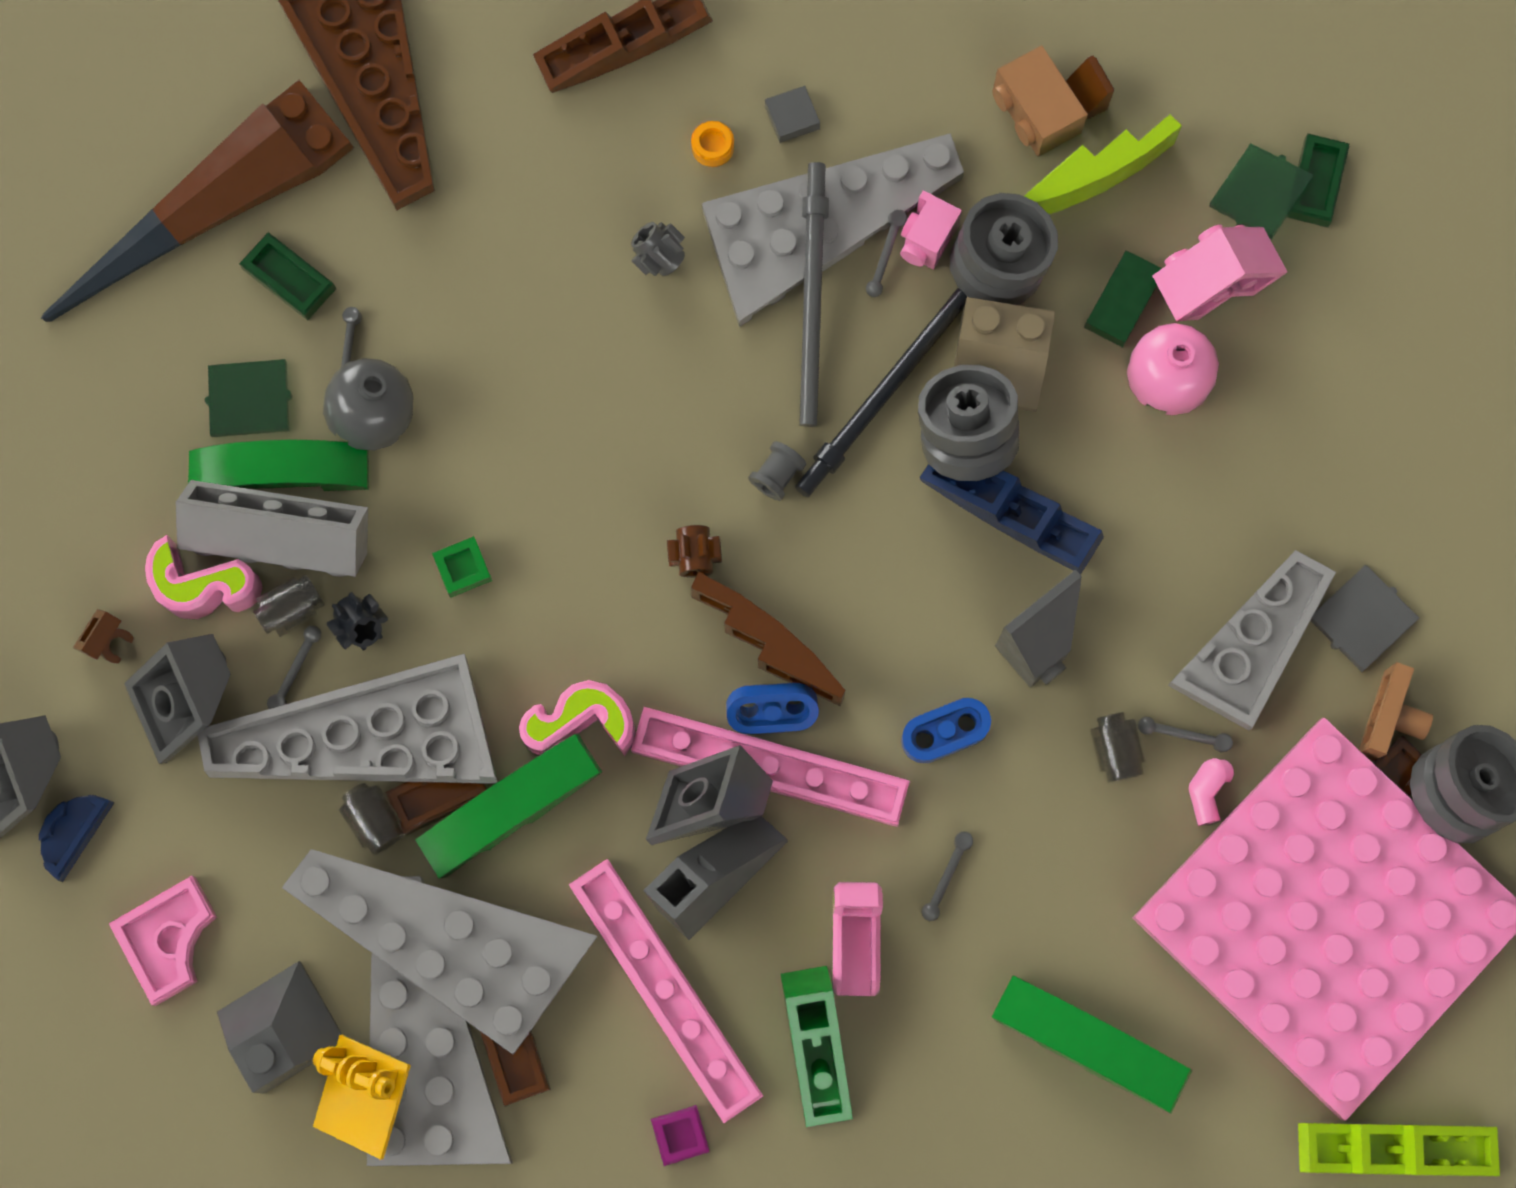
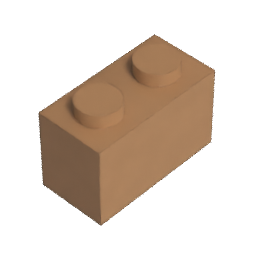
(1038, 101)

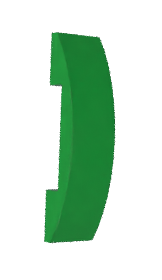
(282, 465)

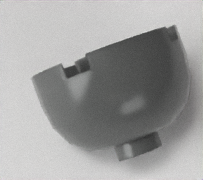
(368, 404)

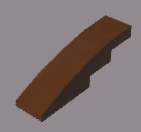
(618, 40)
(781, 650)

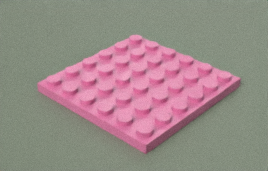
(1331, 918)

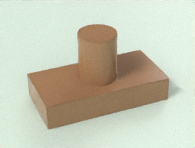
(1391, 714)

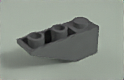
(712, 873)

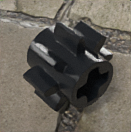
(357, 621)

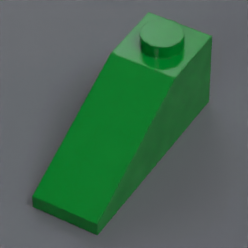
(816, 1046)

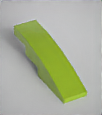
(1089, 175)
(1398, 1149)

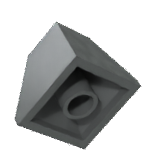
(1043, 633)
(178, 692)
(26, 765)
(710, 796)
(277, 1028)

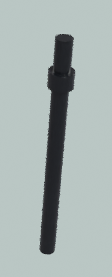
(831, 455)

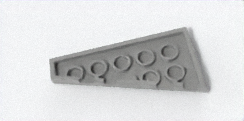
(763, 232)
(386, 729)
(466, 953)
(445, 1100)

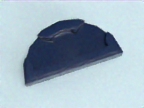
(69, 830)

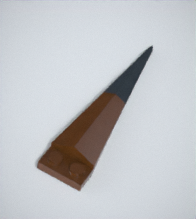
(260, 159)

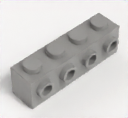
(272, 528)

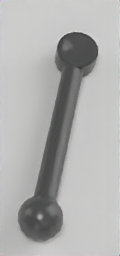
(896, 220)
(352, 317)
(311, 635)
(1221, 742)
(962, 842)

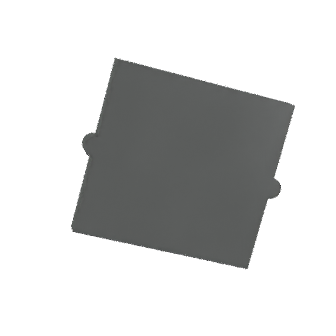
(1363, 618)

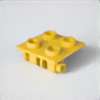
(359, 1094)

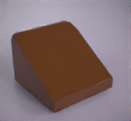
(1091, 87)

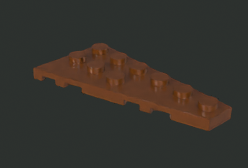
(370, 74)

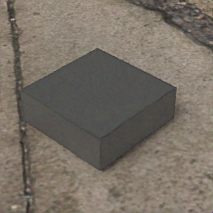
(792, 114)

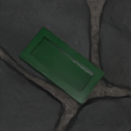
(1326, 161)
(287, 276)
(1123, 299)

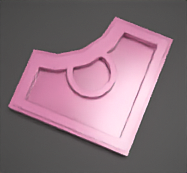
(162, 938)

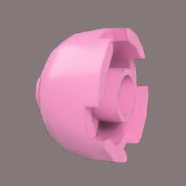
(1173, 368)

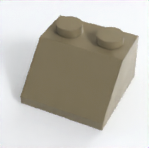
(1007, 340)

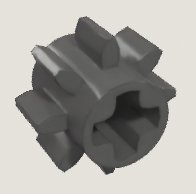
(658, 249)

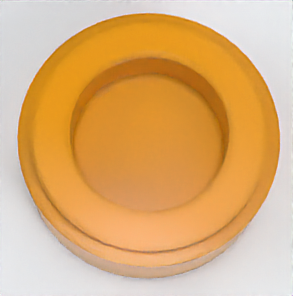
(712, 143)

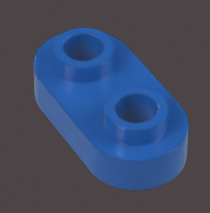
(772, 708)
(945, 731)

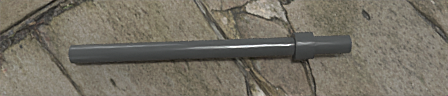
(815, 209)

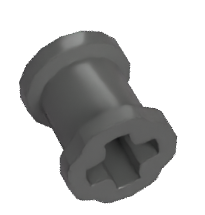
(777, 471)

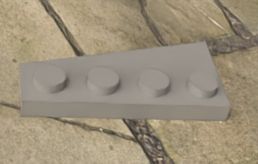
(1251, 650)

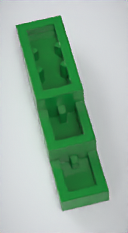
(508, 805)
(1092, 1044)

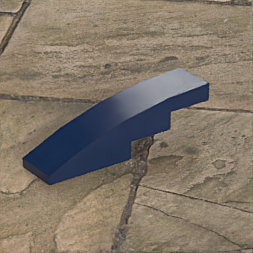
(1022, 515)

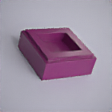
(680, 1135)

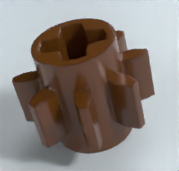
(694, 551)

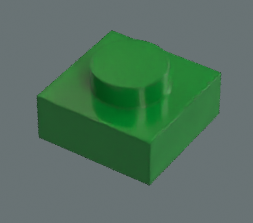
(462, 567)

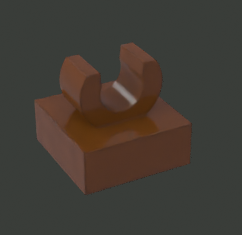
(98, 635)

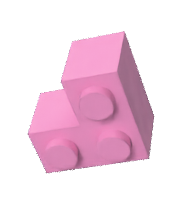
(1219, 267)

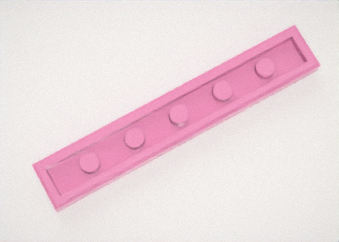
(792, 770)
(666, 991)

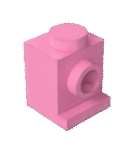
(929, 230)

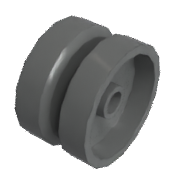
(1003, 249)
(969, 422)
(1467, 784)

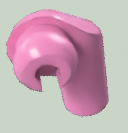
(1205, 786)

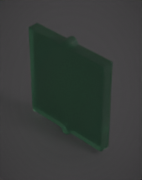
(1261, 190)
(248, 398)

